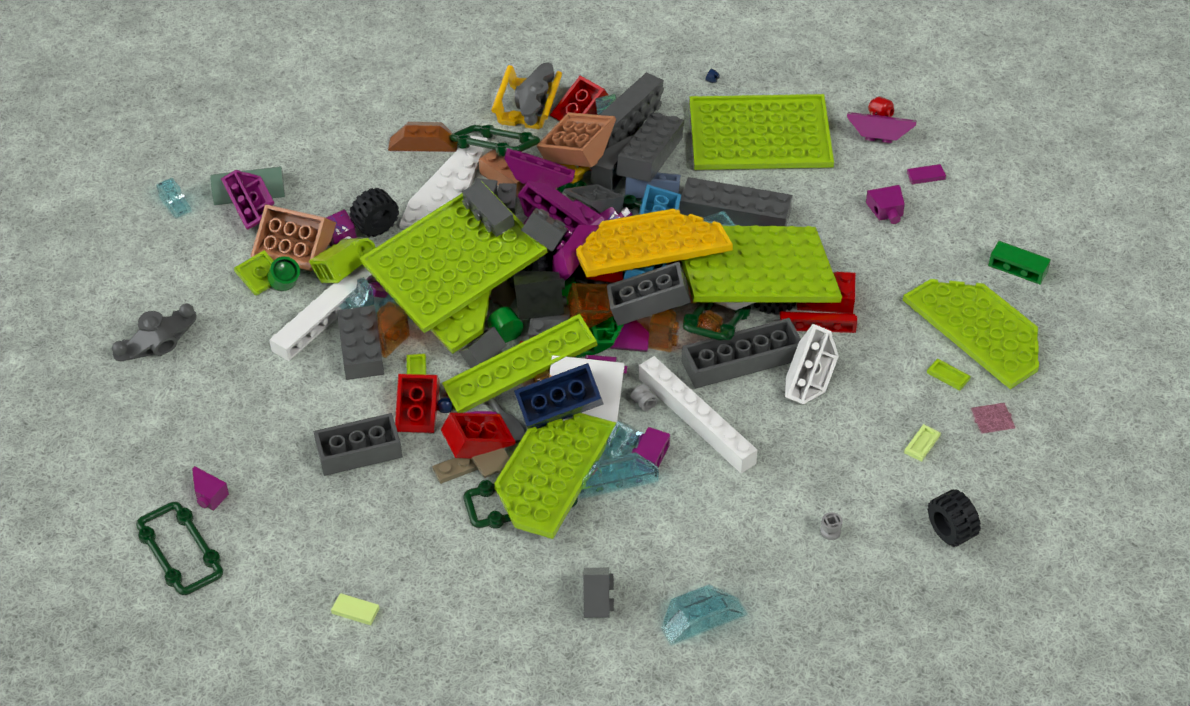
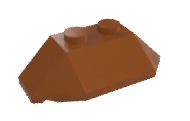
(423, 137)

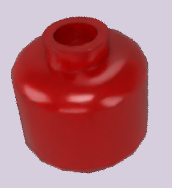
(881, 107)

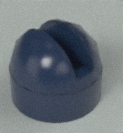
(712, 74)
(445, 405)

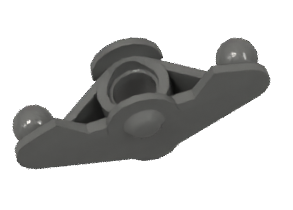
(532, 93)
(155, 334)

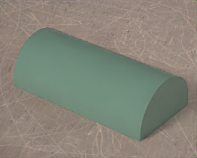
(271, 176)

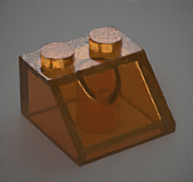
(590, 302)
(392, 327)
(663, 331)

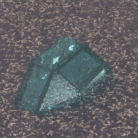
(618, 474)
(700, 612)

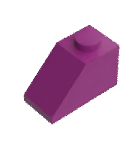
(208, 489)

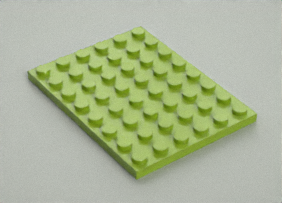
(760, 132)
(448, 262)
(765, 267)

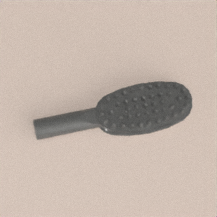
(512, 423)

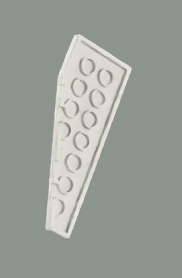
(445, 184)

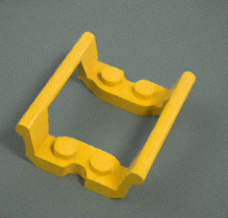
(515, 117)

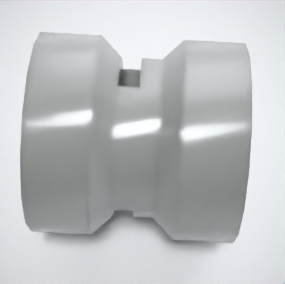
(642, 395)
(831, 526)

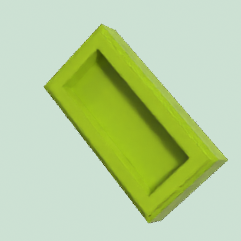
(416, 364)
(948, 374)

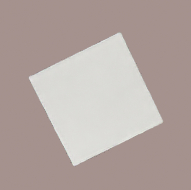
(608, 380)

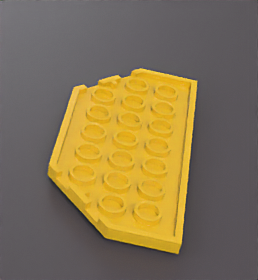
(650, 241)

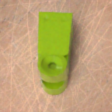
(340, 259)

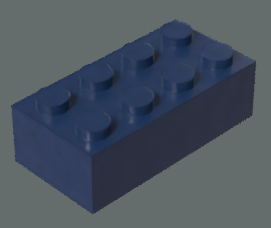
(558, 396)

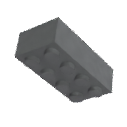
(648, 293)
(360, 342)
(358, 444)

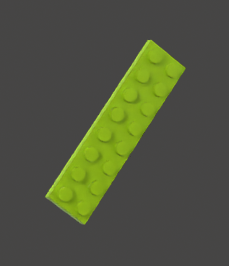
(518, 364)

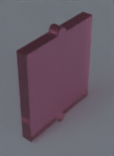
(993, 418)

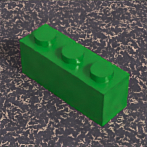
(1019, 262)

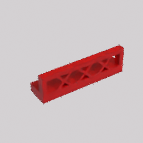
(831, 321)

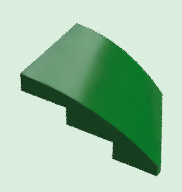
(605, 335)

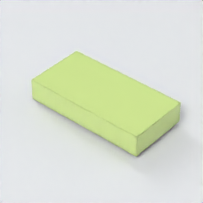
(922, 442)
(355, 609)

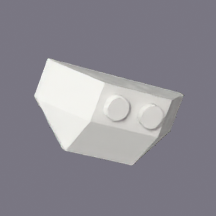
(811, 365)

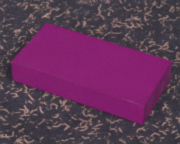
(926, 174)

